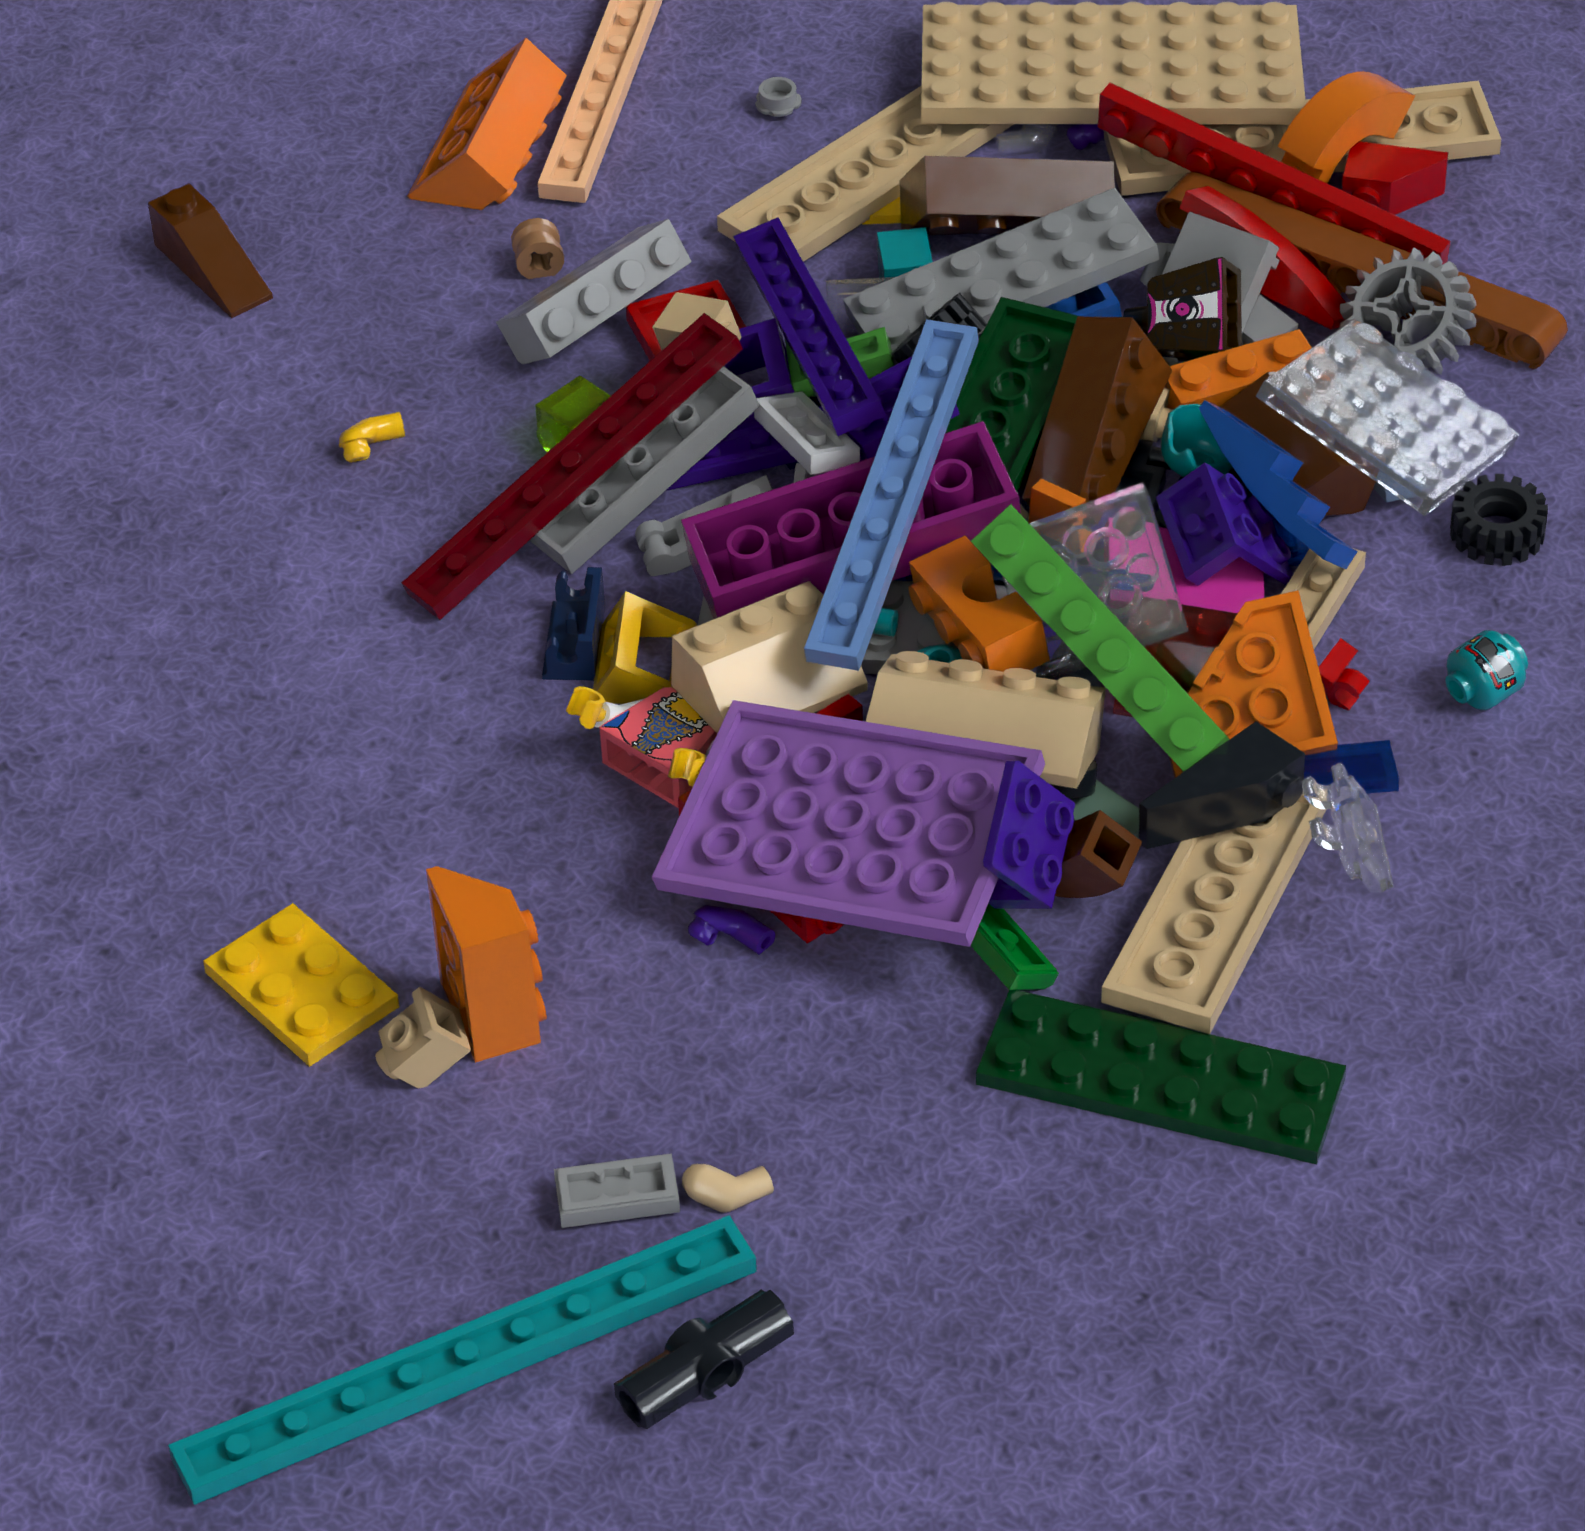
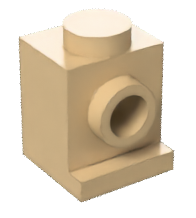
(422, 1040)

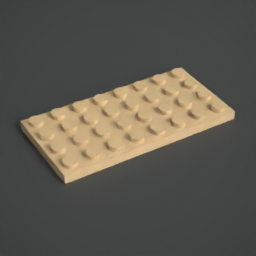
(1056, 60)

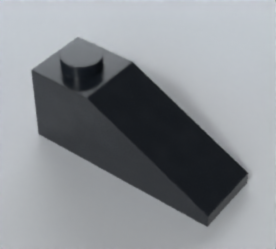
(1226, 790)

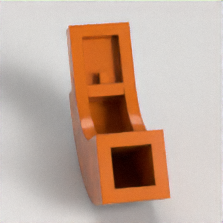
(1339, 118)

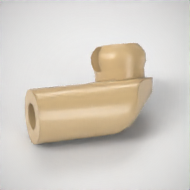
(724, 1191)

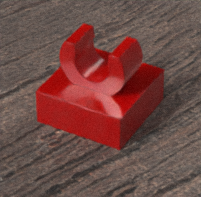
(1341, 683)

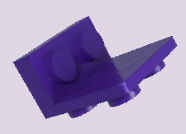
(1219, 521)
(1027, 840)

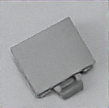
(1208, 239)

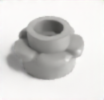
(777, 97)

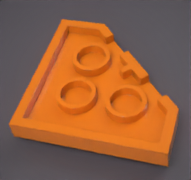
(1267, 676)

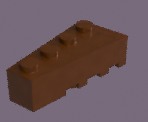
(1099, 407)

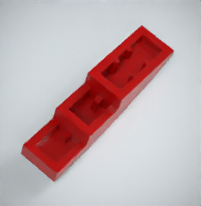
(1296, 279)

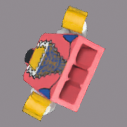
(648, 740)

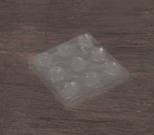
(1122, 560)

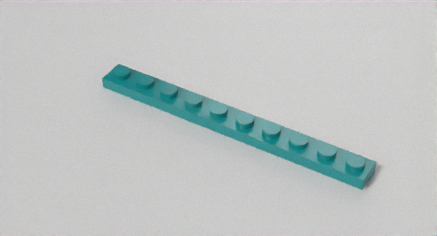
(460, 1359)

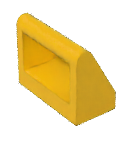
(616, 667)

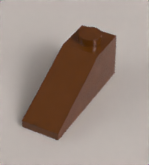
(205, 250)

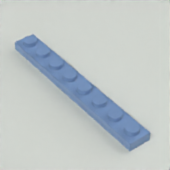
(891, 496)

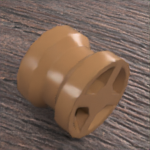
(540, 237)

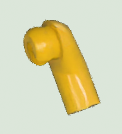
(368, 431)

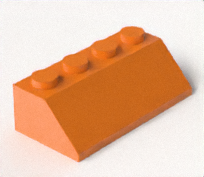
(491, 131)

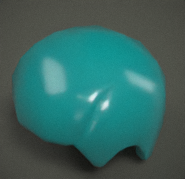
(1189, 442)

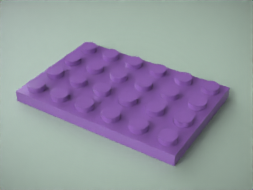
(842, 822)

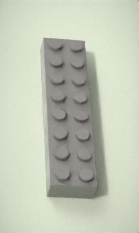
(647, 470)

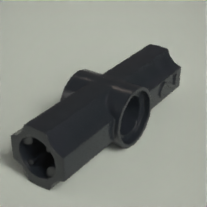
(703, 1358)

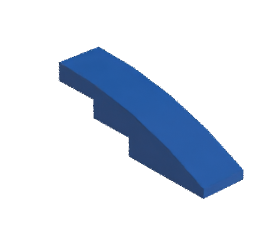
(1269, 476)

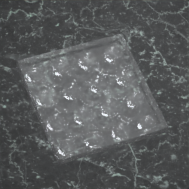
(1388, 415)

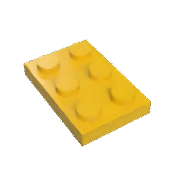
(301, 984)

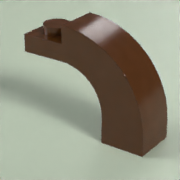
(1096, 857)

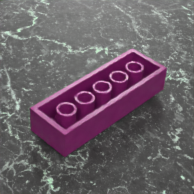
(799, 529)

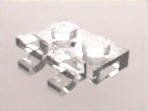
(1356, 828)

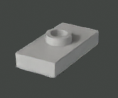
(616, 1190)

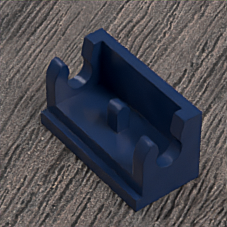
(575, 628)

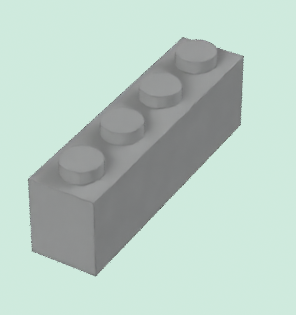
(593, 292)

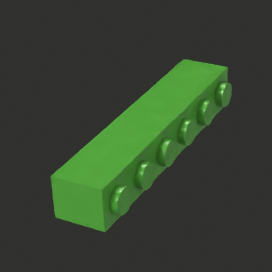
(1099, 639)

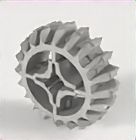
(1406, 276)

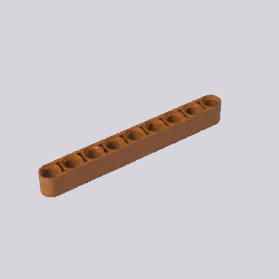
(1505, 320)

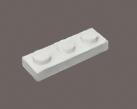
(806, 432)

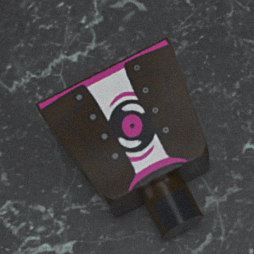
(1193, 310)

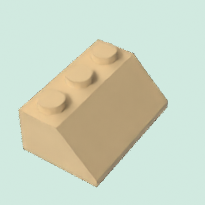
(758, 659)

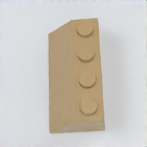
(995, 707)

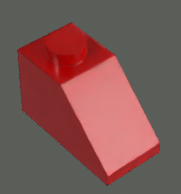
(1394, 175)

